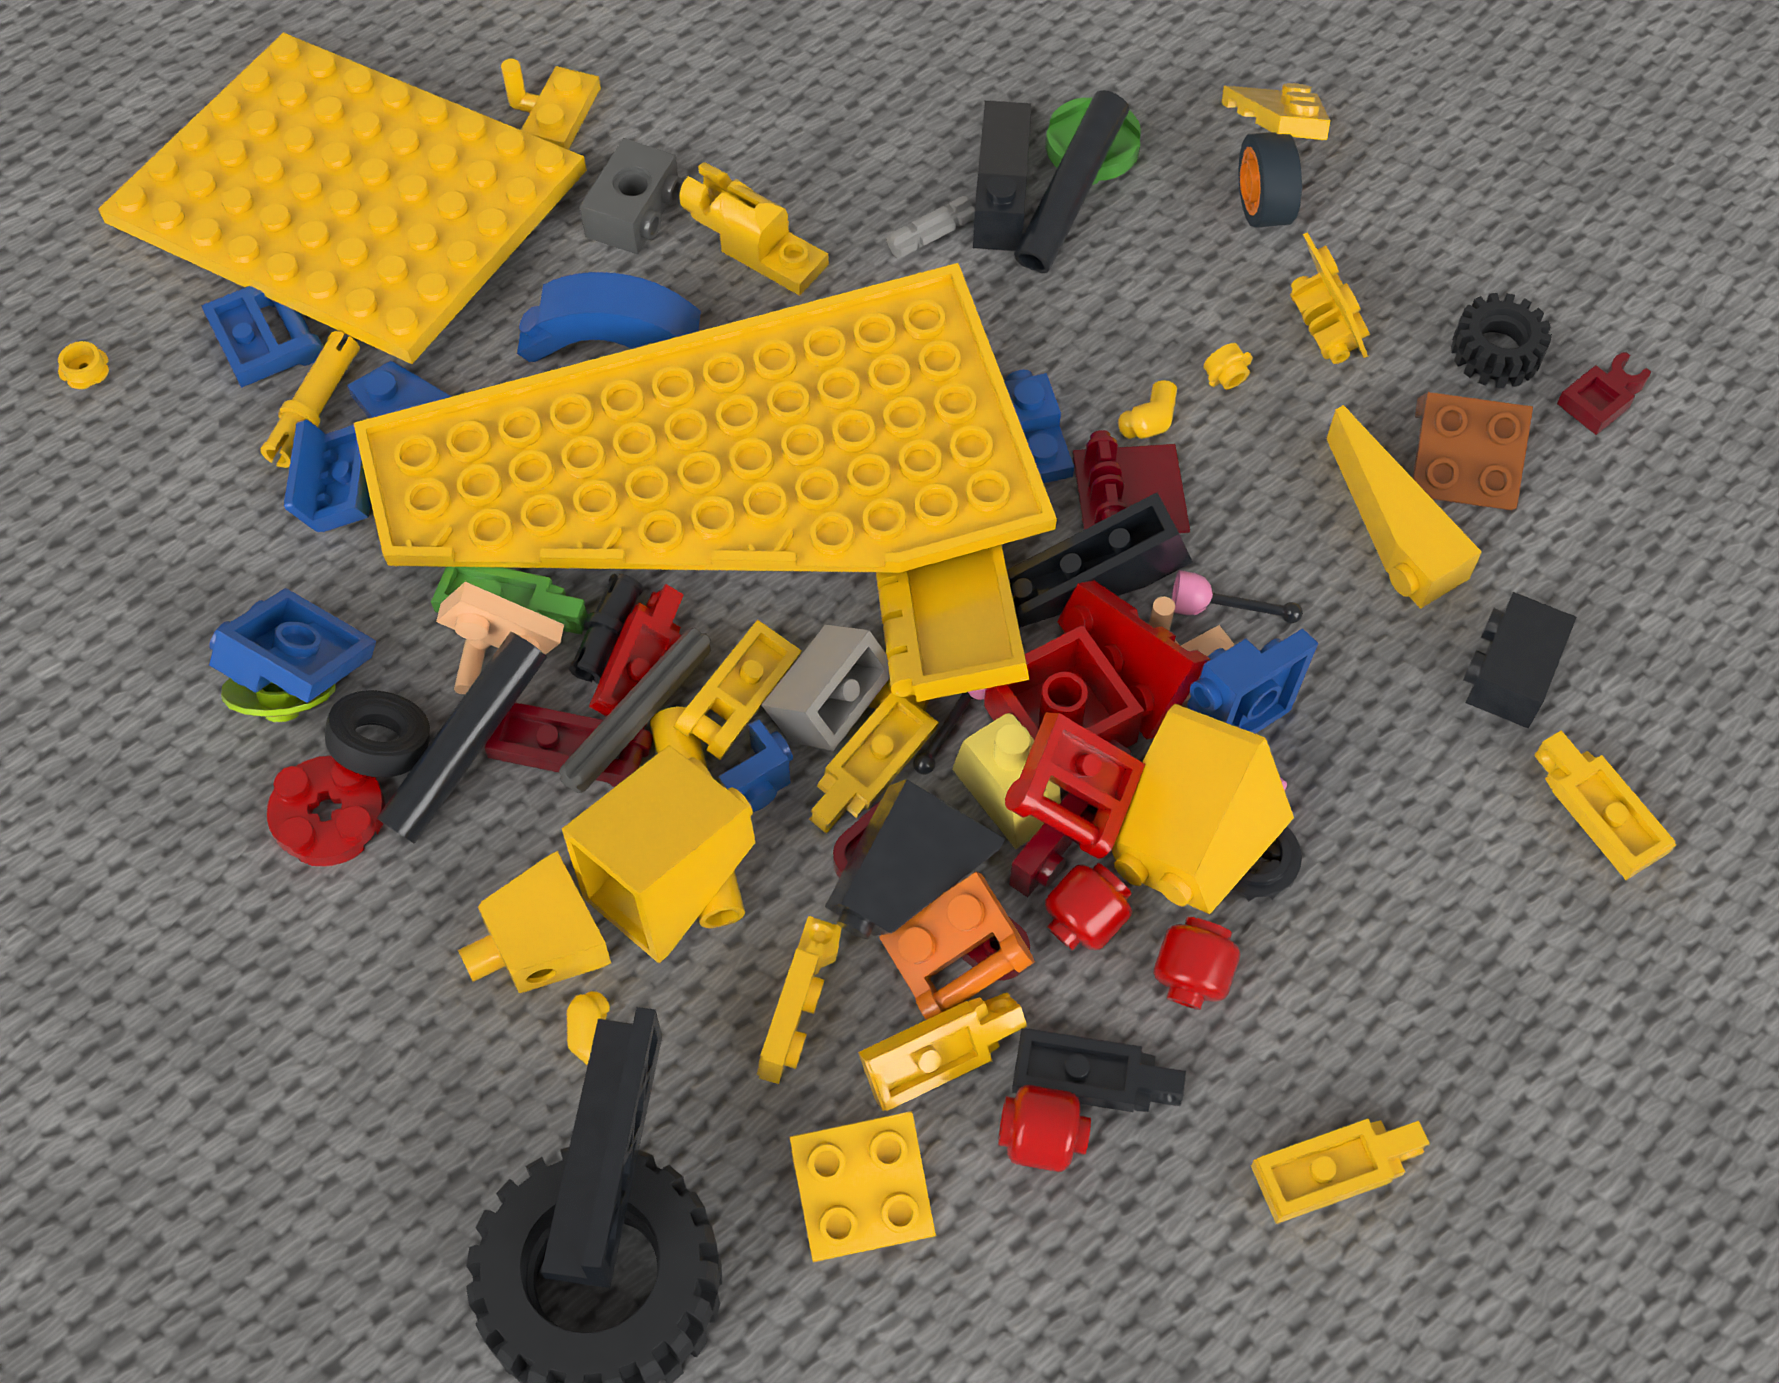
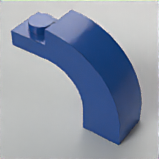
(605, 309)

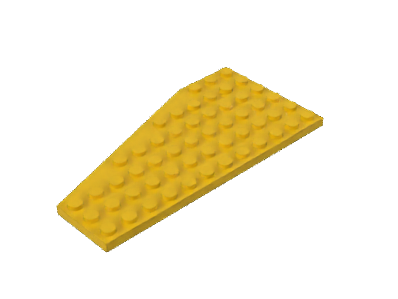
(764, 444)

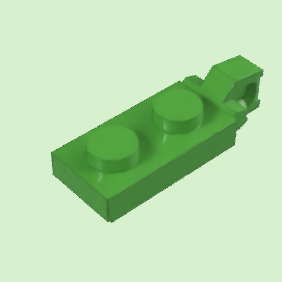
(519, 587)

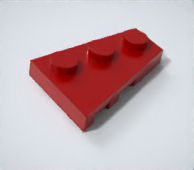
(1143, 656)

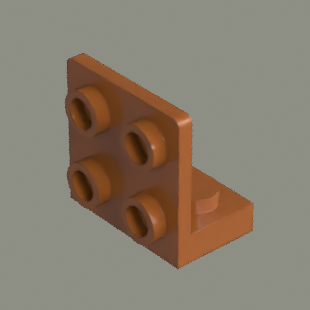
(1471, 449)

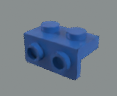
(326, 478)

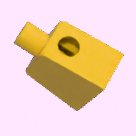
(537, 930)

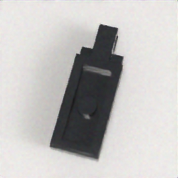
(1096, 1071)

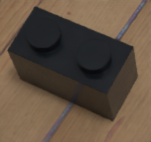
(1519, 660)

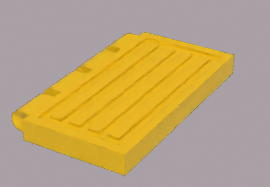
(951, 627)

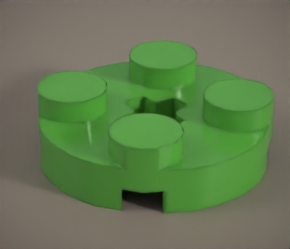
(1122, 153)

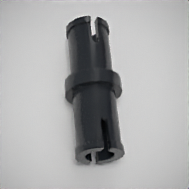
(605, 627)

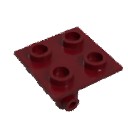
(1118, 477)

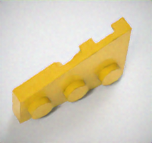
(1282, 111)

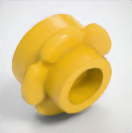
(78, 356)
(1228, 366)

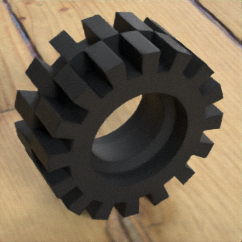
(1503, 318)

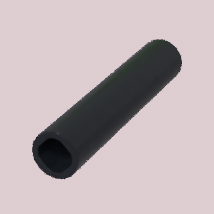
(1071, 181)
(462, 737)

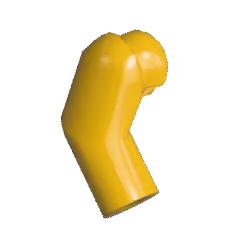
(1152, 417)
(582, 1021)

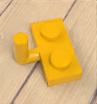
(559, 108)

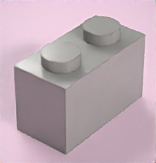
(828, 687)

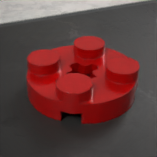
(303, 833)

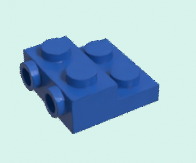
(1040, 422)
(290, 646)
(1253, 685)

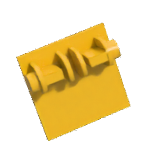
(1329, 308)
(862, 1186)

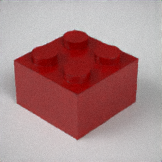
(1072, 680)

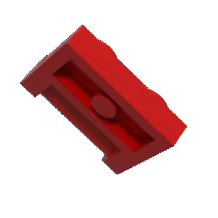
(1086, 769)

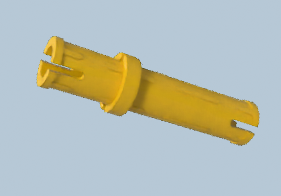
(310, 396)

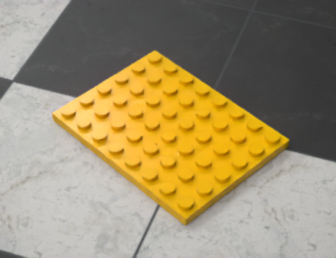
(345, 195)

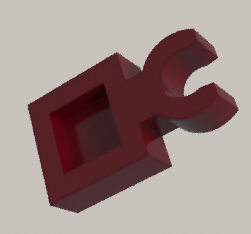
(1602, 396)

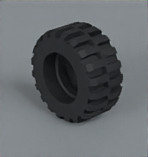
(638, 1350)

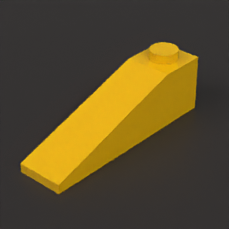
(1410, 532)

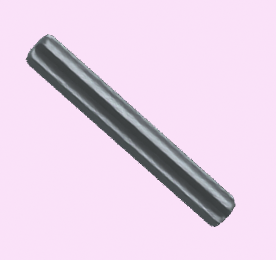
(635, 710)

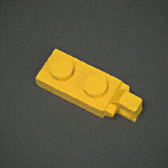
(871, 759)
(1604, 806)
(800, 993)
(939, 1049)
(1335, 1166)

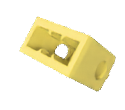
(990, 765)

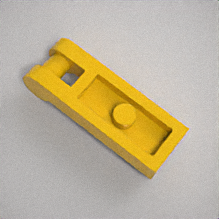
(738, 688)

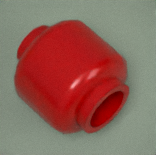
(1088, 907)
(1197, 962)
(1043, 1128)

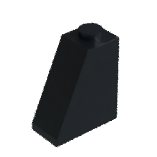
(907, 860)

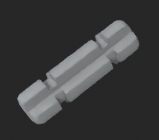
(931, 227)

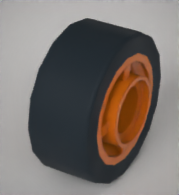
(1270, 179)

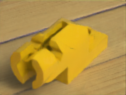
(752, 229)

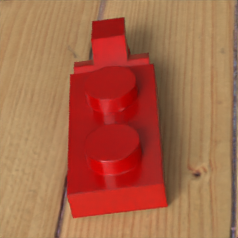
(640, 645)

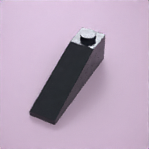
(1002, 176)
(1116, 552)

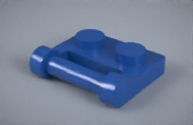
(249, 341)

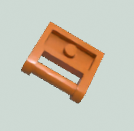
(947, 932)

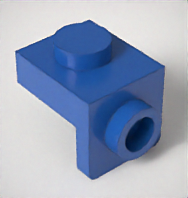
(763, 773)

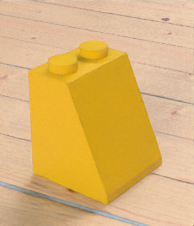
(1200, 810)
(659, 848)

